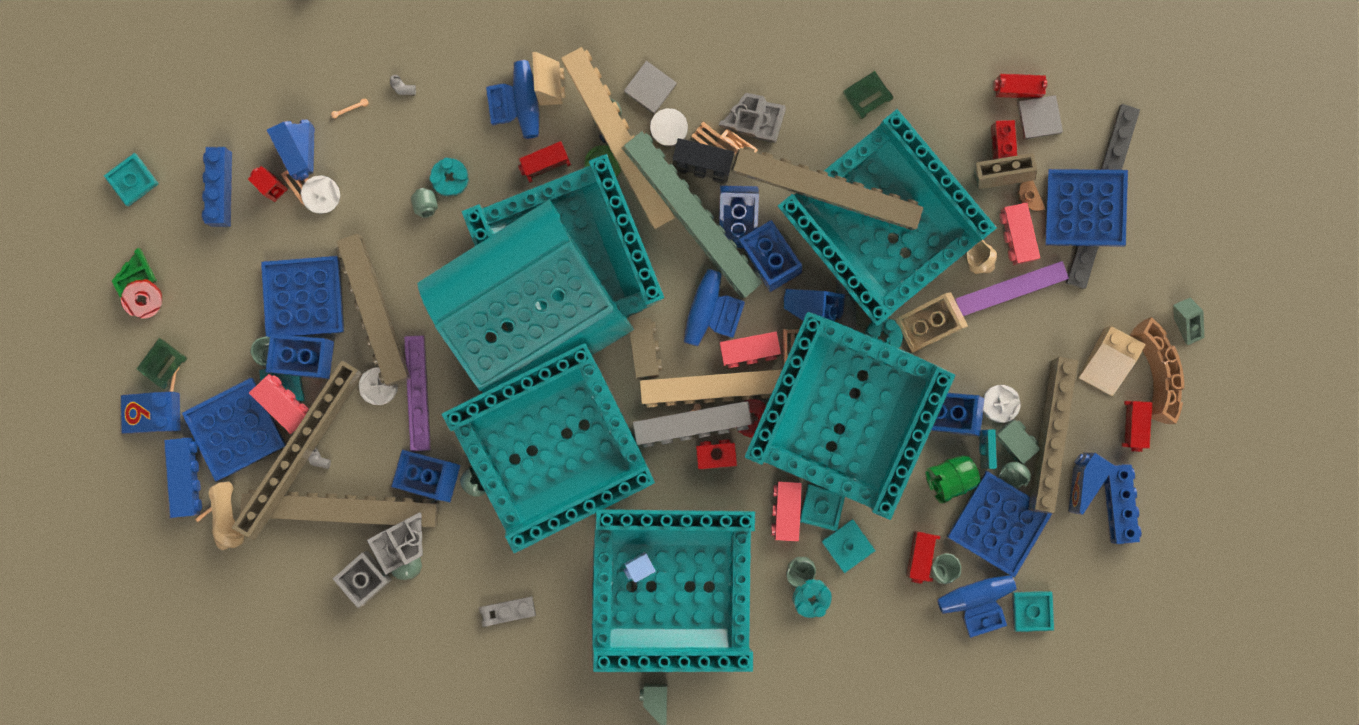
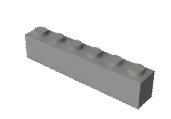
(693, 423)

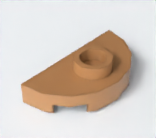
(1029, 194)

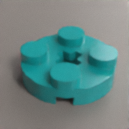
(449, 166)
(890, 328)
(817, 607)

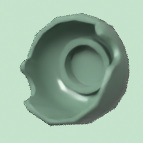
(259, 350)
(1015, 474)
(471, 483)
(945, 568)
(409, 570)
(800, 570)

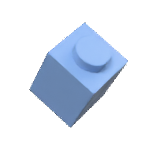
(638, 567)

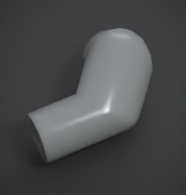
(400, 88)
(316, 460)

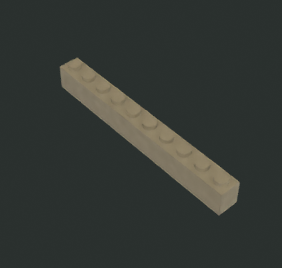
(827, 189)
(297, 451)
(350, 508)

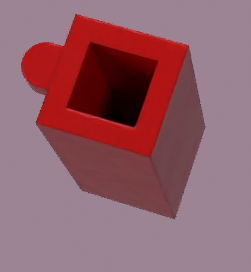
(1020, 86)
(543, 160)
(1137, 425)
(921, 557)

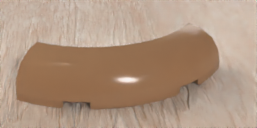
(1165, 369)

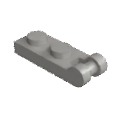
(508, 611)

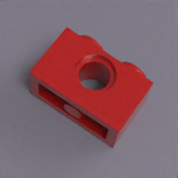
(1003, 139)
(267, 183)
(706, 461)

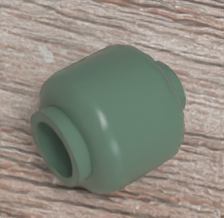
(424, 203)

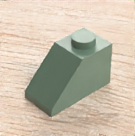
(1189, 320)
(655, 701)

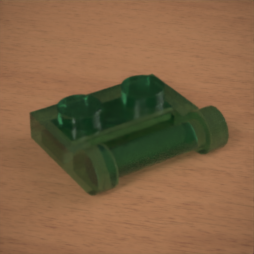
(863, 90)
(156, 361)

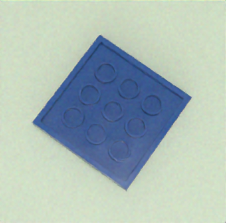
(1086, 207)
(302, 296)
(233, 430)
(998, 524)

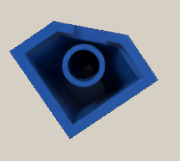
(295, 147)
(817, 302)

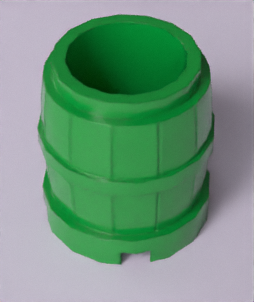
(953, 478)

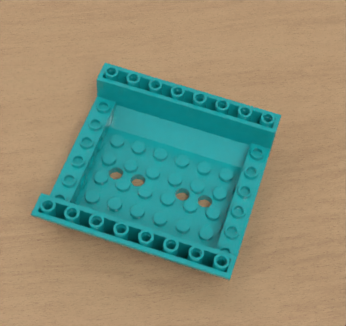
(598, 223)
(858, 245)
(503, 283)
(882, 425)
(566, 475)
(669, 625)

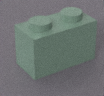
(1017, 441)

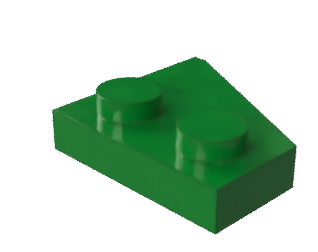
(134, 270)

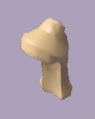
(981, 258)
(223, 520)

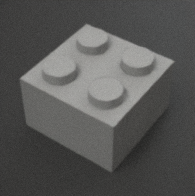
(362, 579)

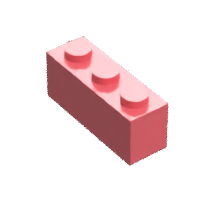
(1019, 234)
(750, 349)
(279, 402)
(786, 511)

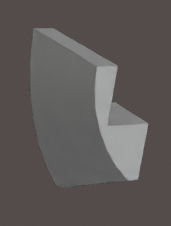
(755, 118)
(398, 544)

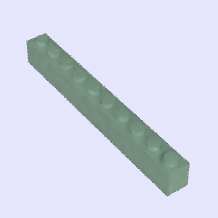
(692, 215)

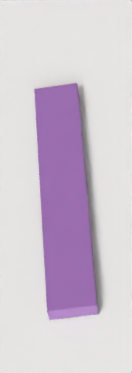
(1012, 288)
(417, 393)

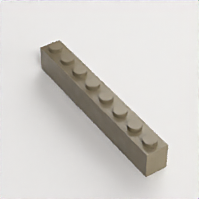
(373, 310)
(1053, 435)

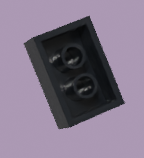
(702, 160)

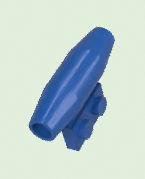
(516, 101)
(712, 311)
(979, 603)

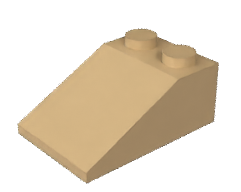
(548, 80)
(931, 322)
(1111, 360)

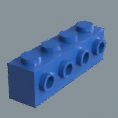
(217, 187)
(182, 477)
(1122, 505)

